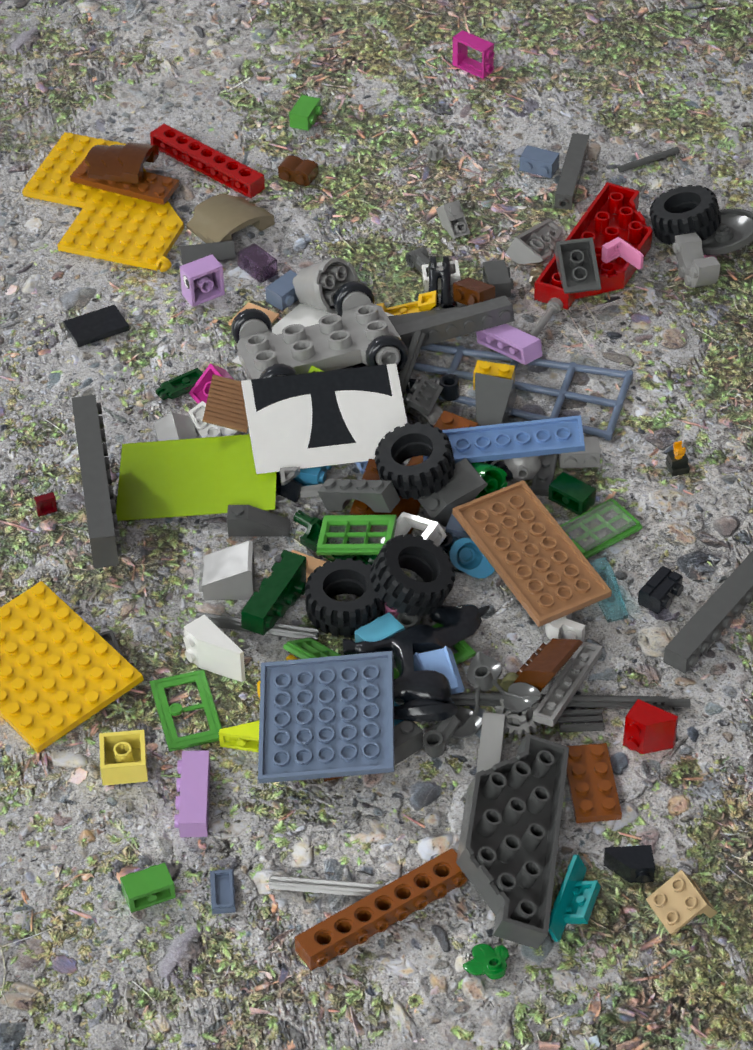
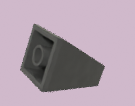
(493, 399)

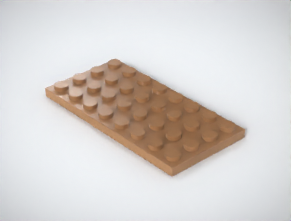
(531, 553)

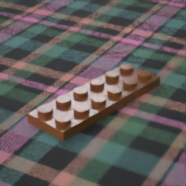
(151, 188)

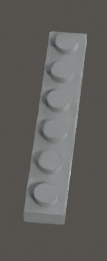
(567, 684)

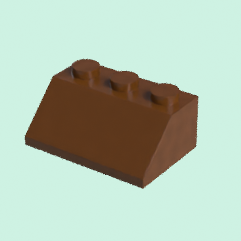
(548, 662)

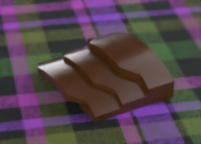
(120, 162)

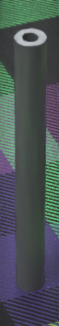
(648, 159)

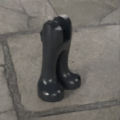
(446, 297)

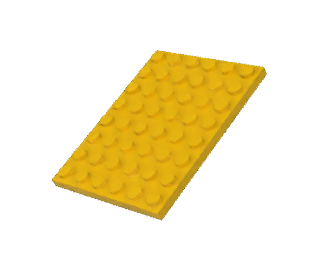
(55, 668)

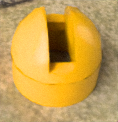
(163, 264)

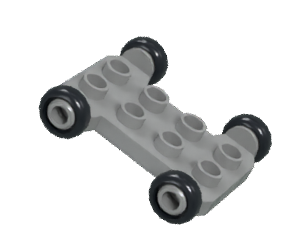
(352, 337)

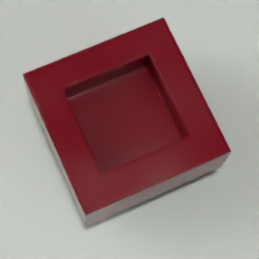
(45, 504)

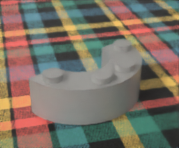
(692, 265)

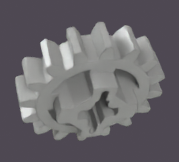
(518, 723)

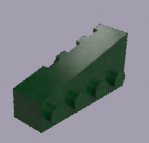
(275, 594)

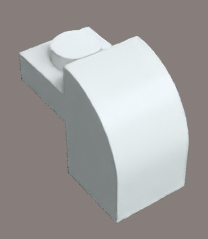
(565, 629)

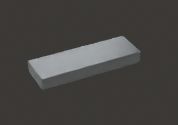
(491, 740)

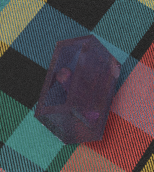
(257, 263)

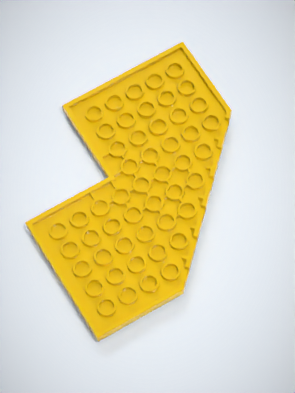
(110, 223)

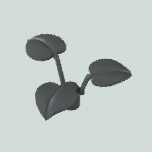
(483, 675)

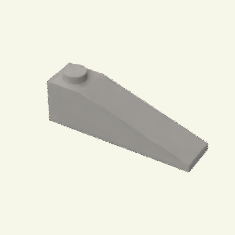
(535, 244)

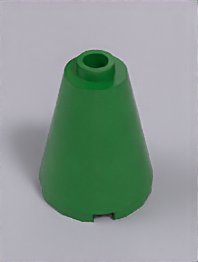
(492, 475)

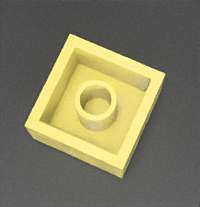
(123, 757)

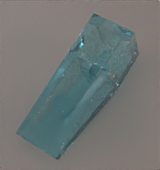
(614, 606)

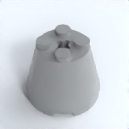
(319, 282)

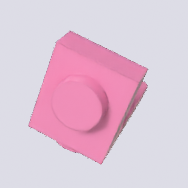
(619, 247)

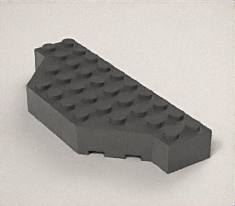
(96, 482)
(514, 836)

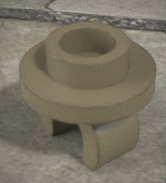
(535, 273)

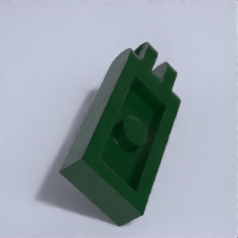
(179, 385)

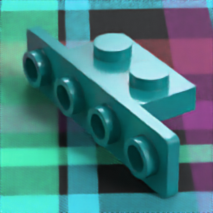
(574, 899)

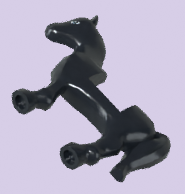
(424, 692)

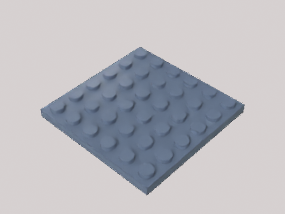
(326, 717)

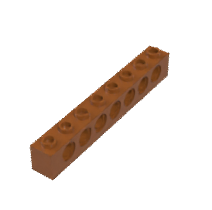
(379, 910)

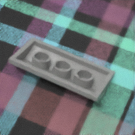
(175, 427)

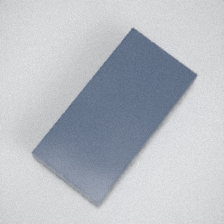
(222, 891)

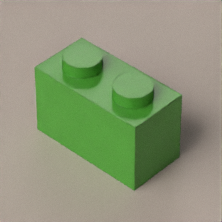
(305, 112)
(147, 887)

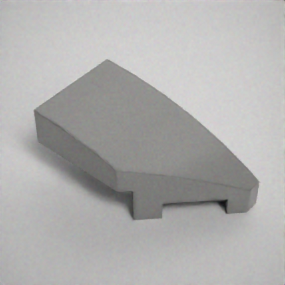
(288, 474)

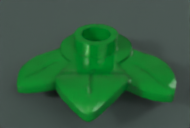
(488, 961)

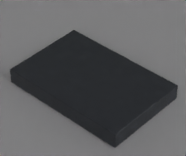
(96, 325)

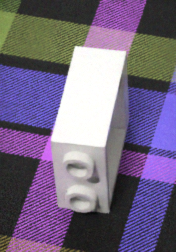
(431, 529)

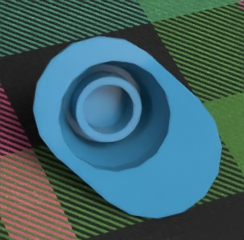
(469, 559)

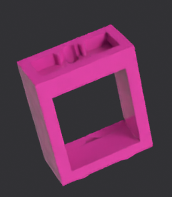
(460, 51)

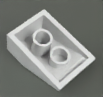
(213, 649)

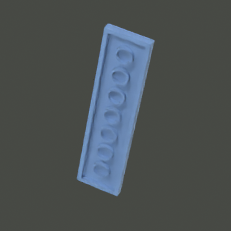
(517, 439)

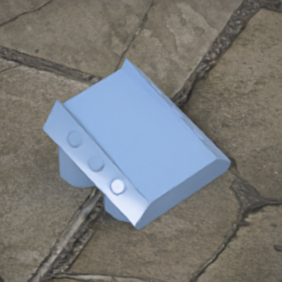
(442, 662)

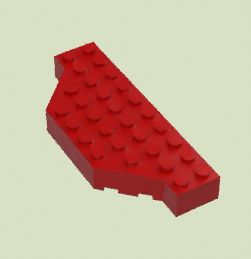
(608, 217)

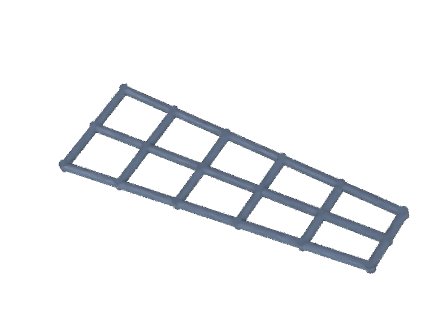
(561, 393)

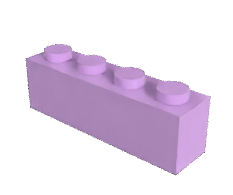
(511, 343)
(194, 794)

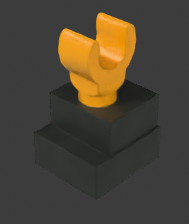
(677, 460)

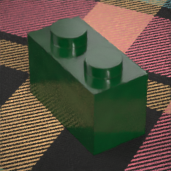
(572, 493)

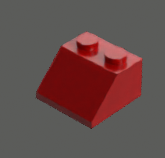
(649, 728)

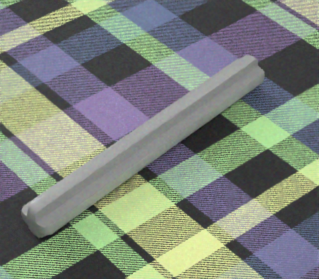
(323, 886)

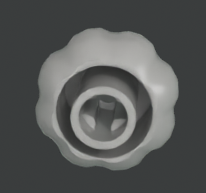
(523, 468)

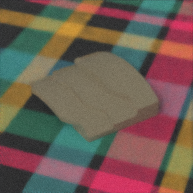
(224, 215)

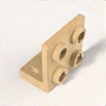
(679, 902)

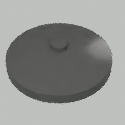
(732, 234)

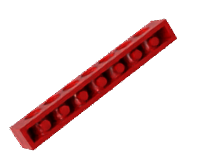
(208, 161)

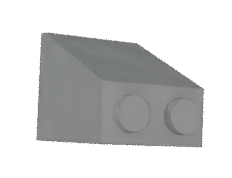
(229, 573)

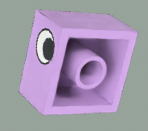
(202, 280)

